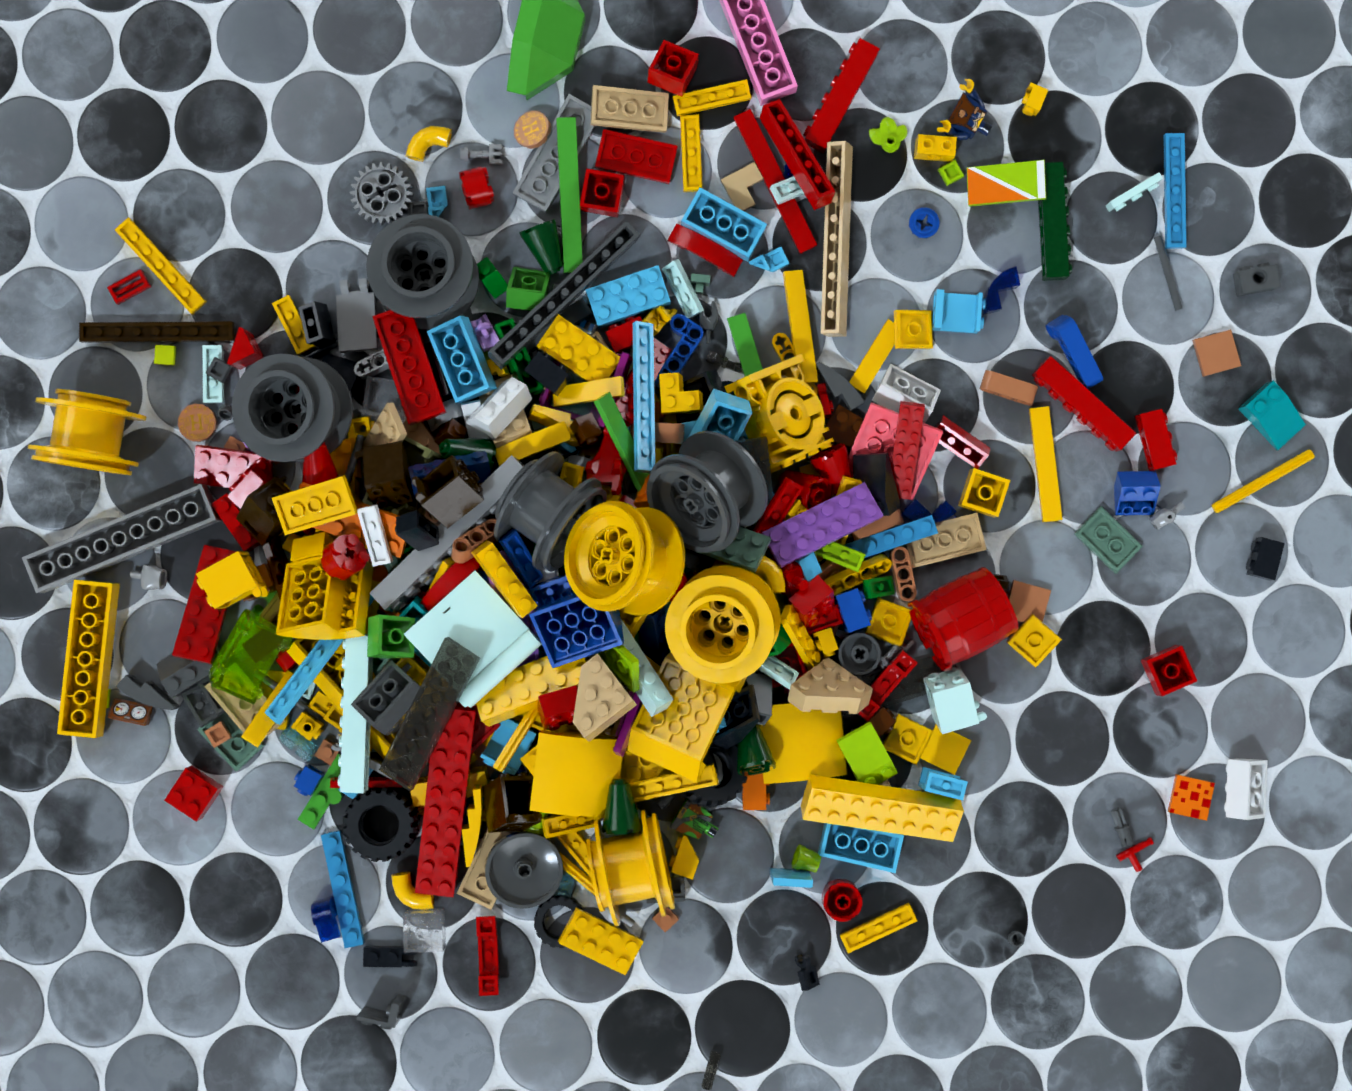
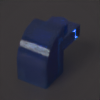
(324, 917)

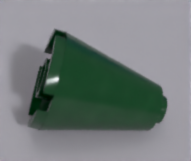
(544, 245)
(467, 446)
(754, 754)
(620, 810)

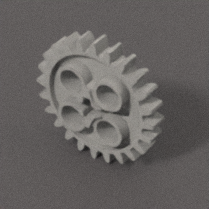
(373, 178)

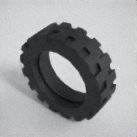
(539, 925)

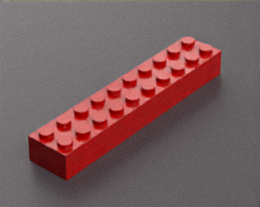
(446, 805)

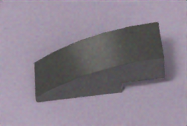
(839, 386)
(146, 693)

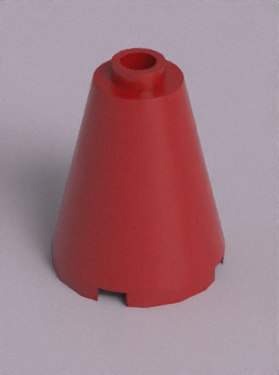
(832, 464)
(319, 466)
(815, 489)

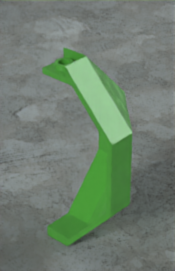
(544, 44)

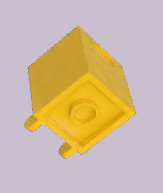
(231, 580)

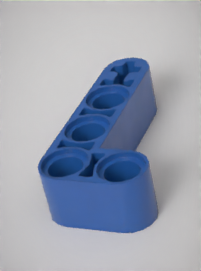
(686, 340)
(1075, 349)

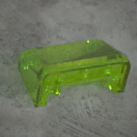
(247, 657)

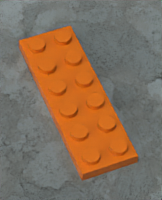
(352, 525)

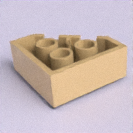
(829, 689)
(599, 699)

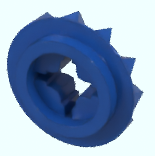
(932, 220)

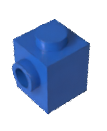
(308, 780)

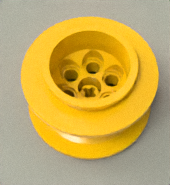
(87, 432)
(624, 558)
(711, 657)
(630, 868)

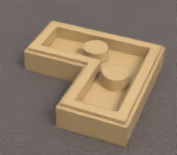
(737, 184)

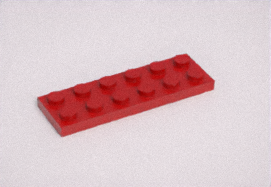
(409, 366)
(201, 622)

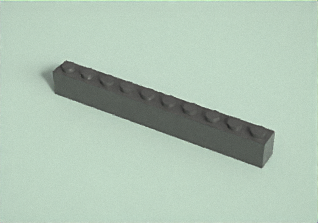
(563, 295)

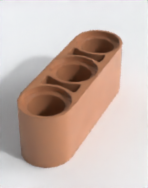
(1008, 387)
(666, 432)
(880, 525)
(468, 543)
(905, 564)

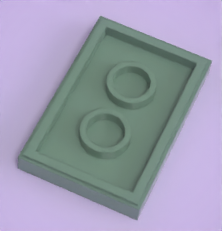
(1108, 539)
(235, 750)

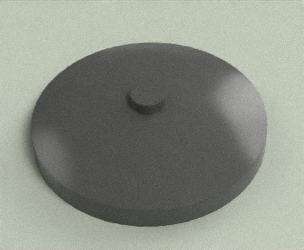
(523, 869)

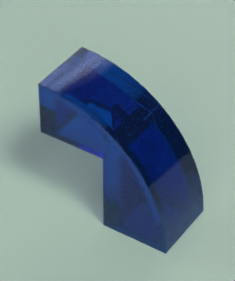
(1005, 281)
(917, 511)

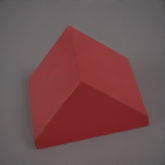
(244, 350)

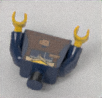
(966, 116)

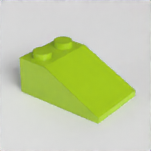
(867, 755)

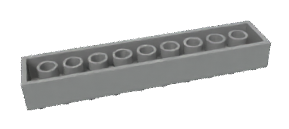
(121, 539)
(421, 566)

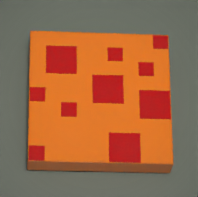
(1191, 797)

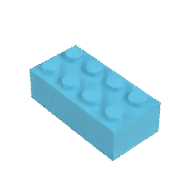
(724, 224)
(628, 296)
(461, 359)
(724, 415)
(861, 846)

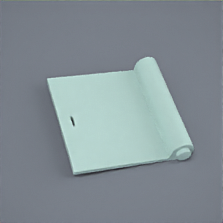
(483, 626)

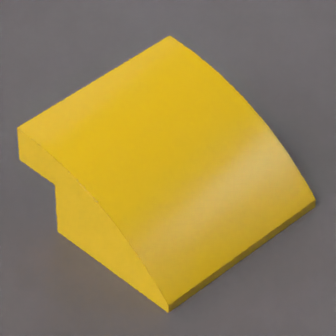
(321, 605)
(803, 744)
(573, 773)

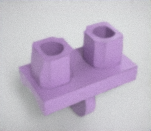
(485, 333)

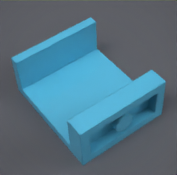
(957, 312)
(499, 741)
(942, 783)

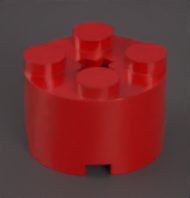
(475, 187)
(344, 557)
(848, 909)

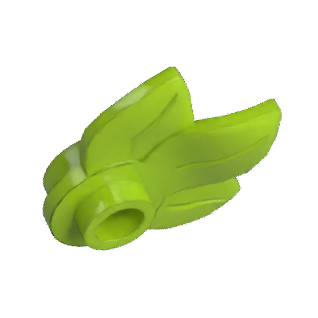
(888, 132)

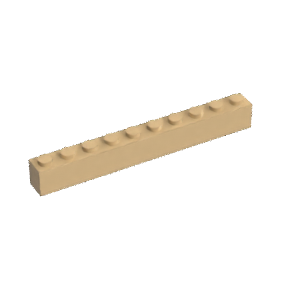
(837, 241)

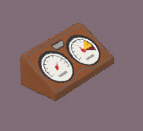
(130, 712)

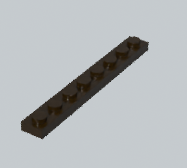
(156, 332)

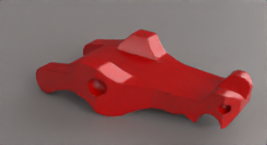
(607, 465)

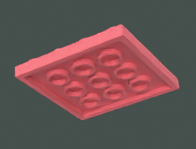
(878, 436)

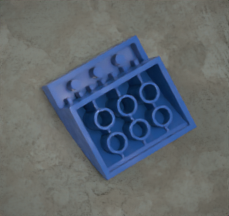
(569, 626)

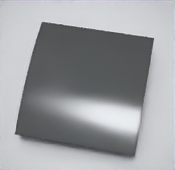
(202, 703)

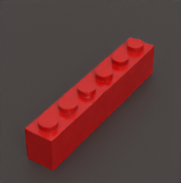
(842, 94)
(797, 154)
(1083, 404)

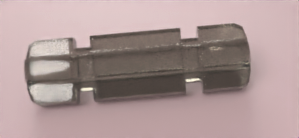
(711, 1069)

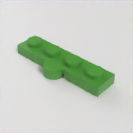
(322, 797)

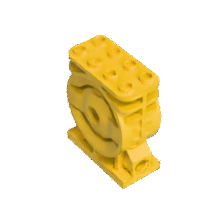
(794, 412)

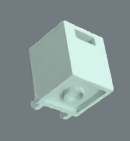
(952, 700)

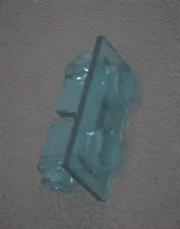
(292, 738)

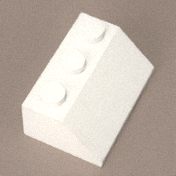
(901, 386)
(500, 408)
(1246, 788)

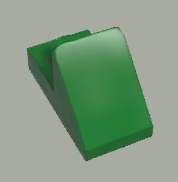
(491, 278)
(878, 587)

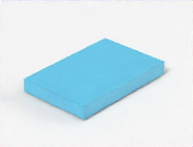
(791, 877)

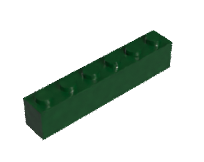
(1054, 225)

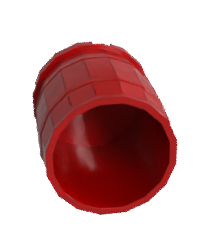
(963, 617)

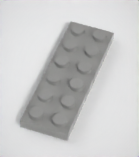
(541, 178)

